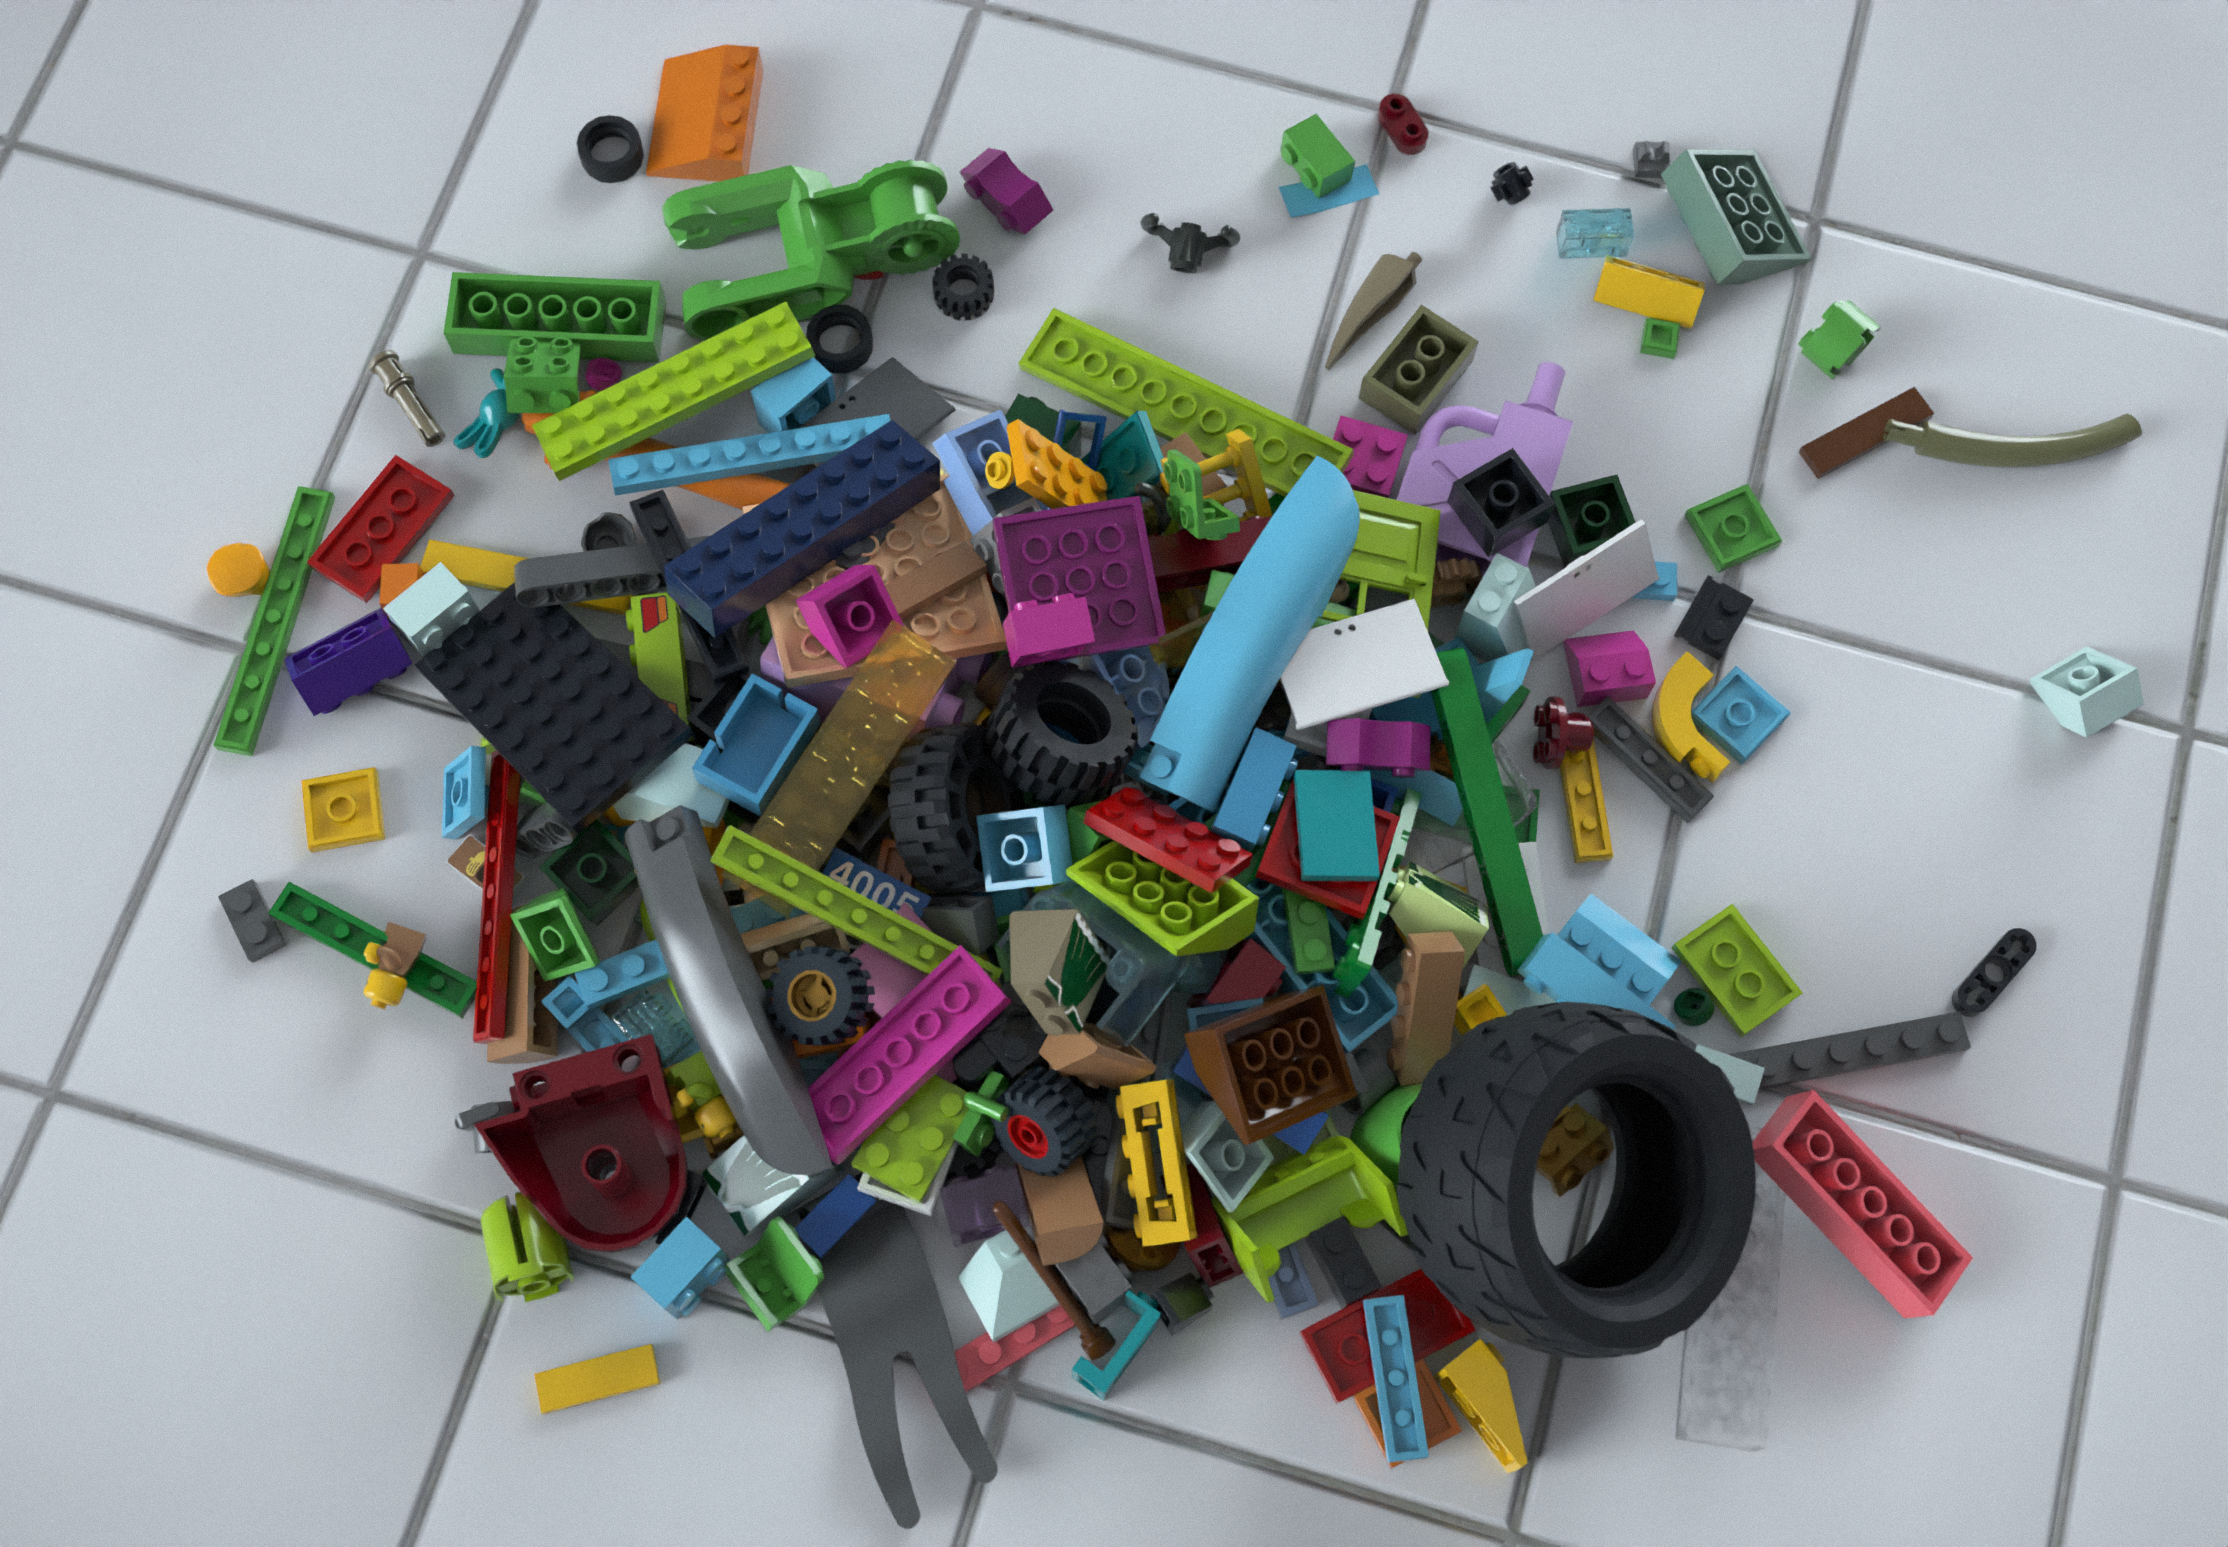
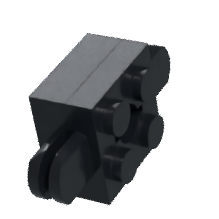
(1006, 1043)

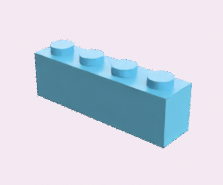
(1571, 977)

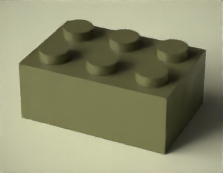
(1418, 369)

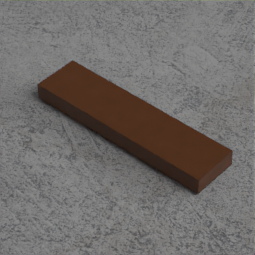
(1863, 433)

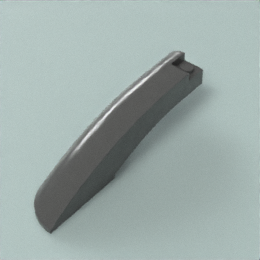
(724, 993)

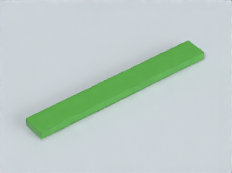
(274, 622)

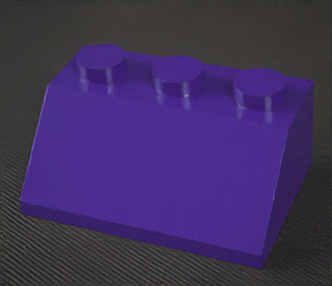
(347, 662)

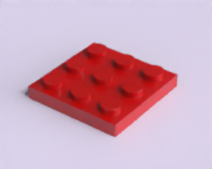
(1282, 862)

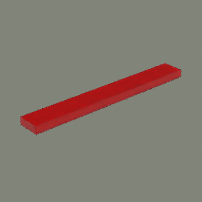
(496, 902)

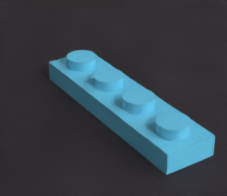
(1395, 1379)

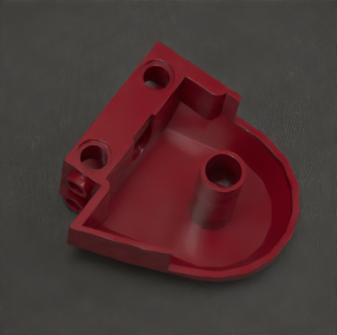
(587, 1120)

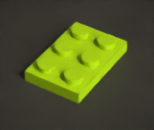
(1736, 970)
(915, 1139)

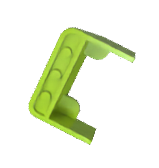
(1302, 1197)

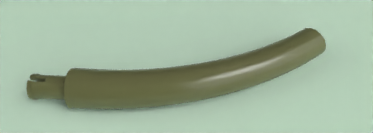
(1996, 450)

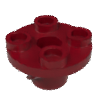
(1559, 733)

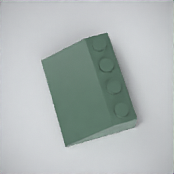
(1734, 214)

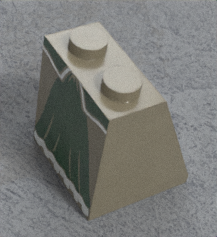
(1056, 967)

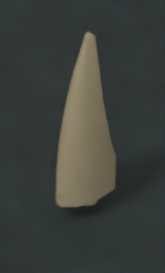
(1378, 295)

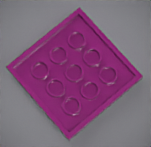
(1089, 552)

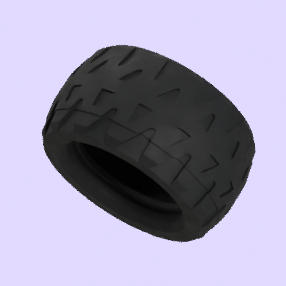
(1675, 1201)

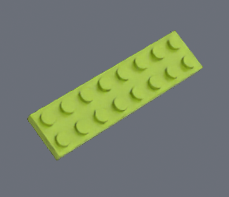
(672, 391)

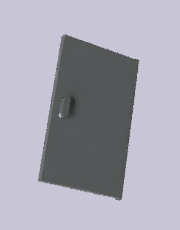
(889, 391)

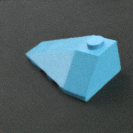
(1500, 679)

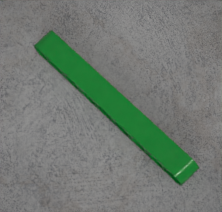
(1486, 811)

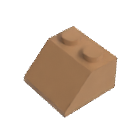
(1095, 1058)

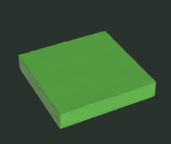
(1733, 528)

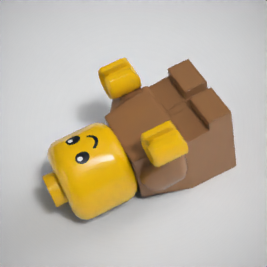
(395, 961)

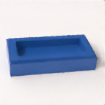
(834, 1216)

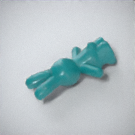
(490, 423)

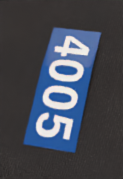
(874, 883)

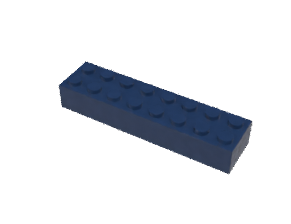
(802, 528)

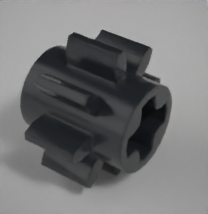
(1511, 183)

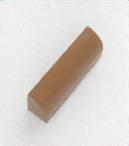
(529, 1025)
(1061, 1212)

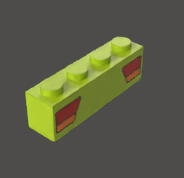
(660, 650)

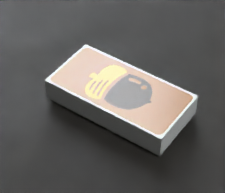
(469, 862)

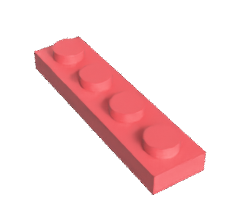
(984, 1359)

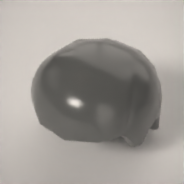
(608, 531)

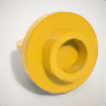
(999, 470)

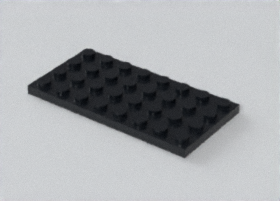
(555, 705)

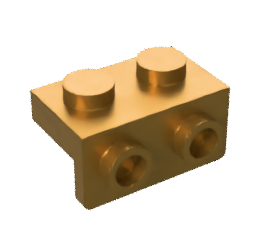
(1573, 1149)

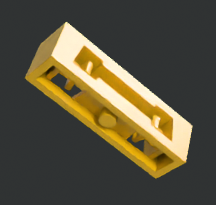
(1142, 1181)

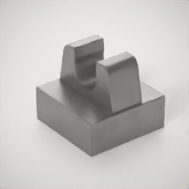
(1651, 159)

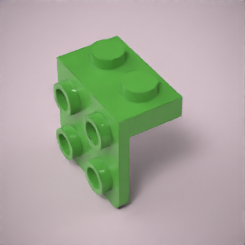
(542, 375)
(1186, 504)
(776, 1274)

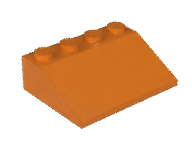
(706, 114)

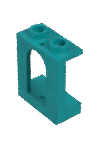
(1101, 1382)

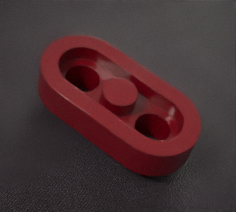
(1400, 122)

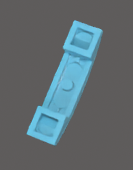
(588, 1027)

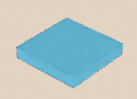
(1739, 715)

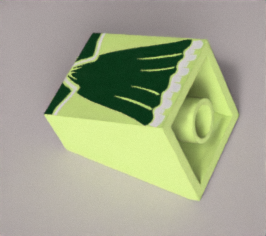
(1430, 904)

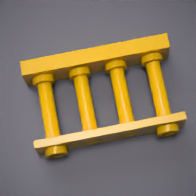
(1248, 486)

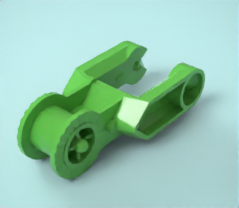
(827, 236)

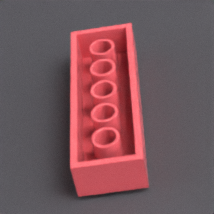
(1860, 1205)

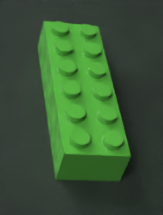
(606, 315)

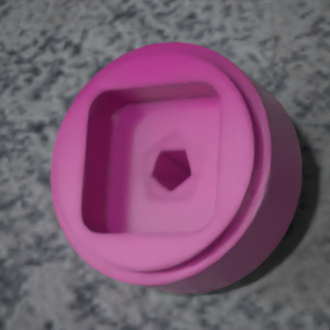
(603, 373)

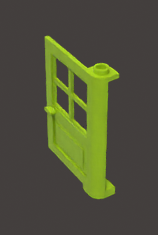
(1392, 552)

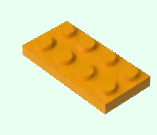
(1050, 472)

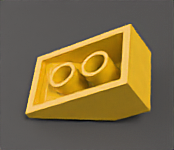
(1484, 1397)

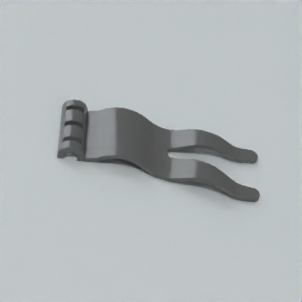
(883, 1305)

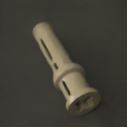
(400, 386)

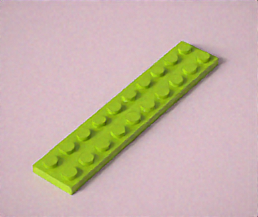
(1176, 401)

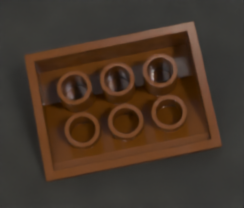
(1273, 1063)

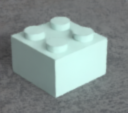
(431, 609)

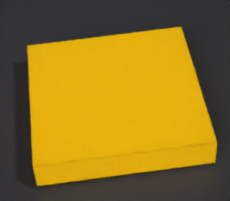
(343, 809)

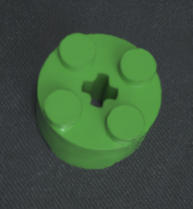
(1838, 338)

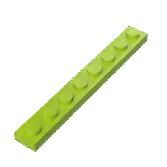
(835, 903)

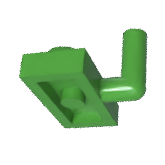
(976, 1127)

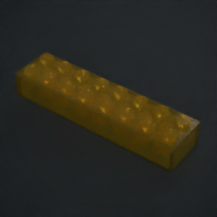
(850, 753)

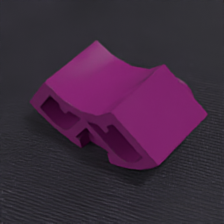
(1006, 191)
(1378, 746)

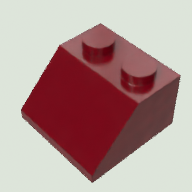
(1245, 975)

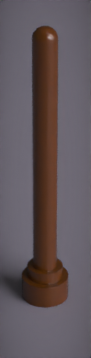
(1095, 1339)

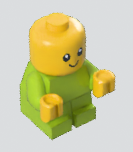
(702, 1094)

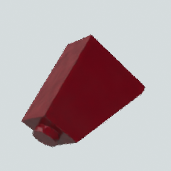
(1210, 1249)

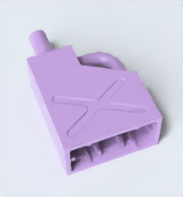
(1528, 428)

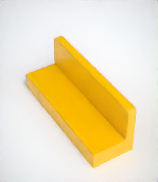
(1649, 291)

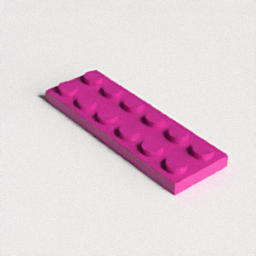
(904, 1051)

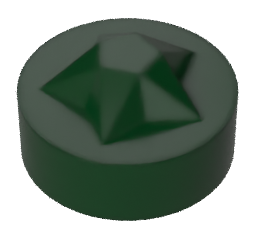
(1694, 1006)

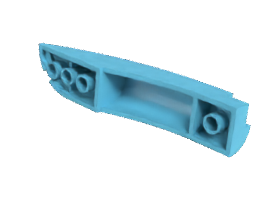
(1254, 636)

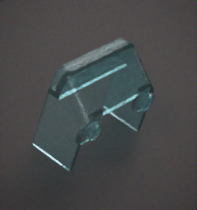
(1138, 971)

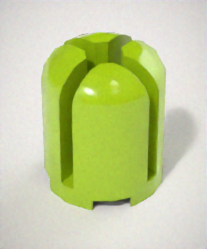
(523, 1250)

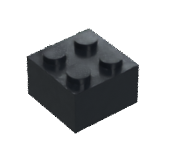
(1500, 502)

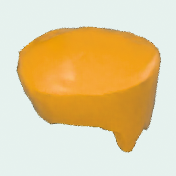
(238, 570)

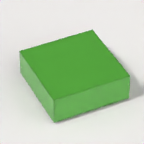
(1660, 338)

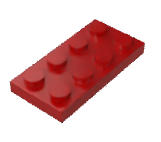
(380, 528)
(1168, 838)
(1342, 1344)

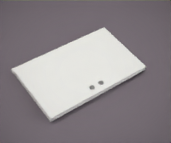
(1587, 589)
(1361, 668)

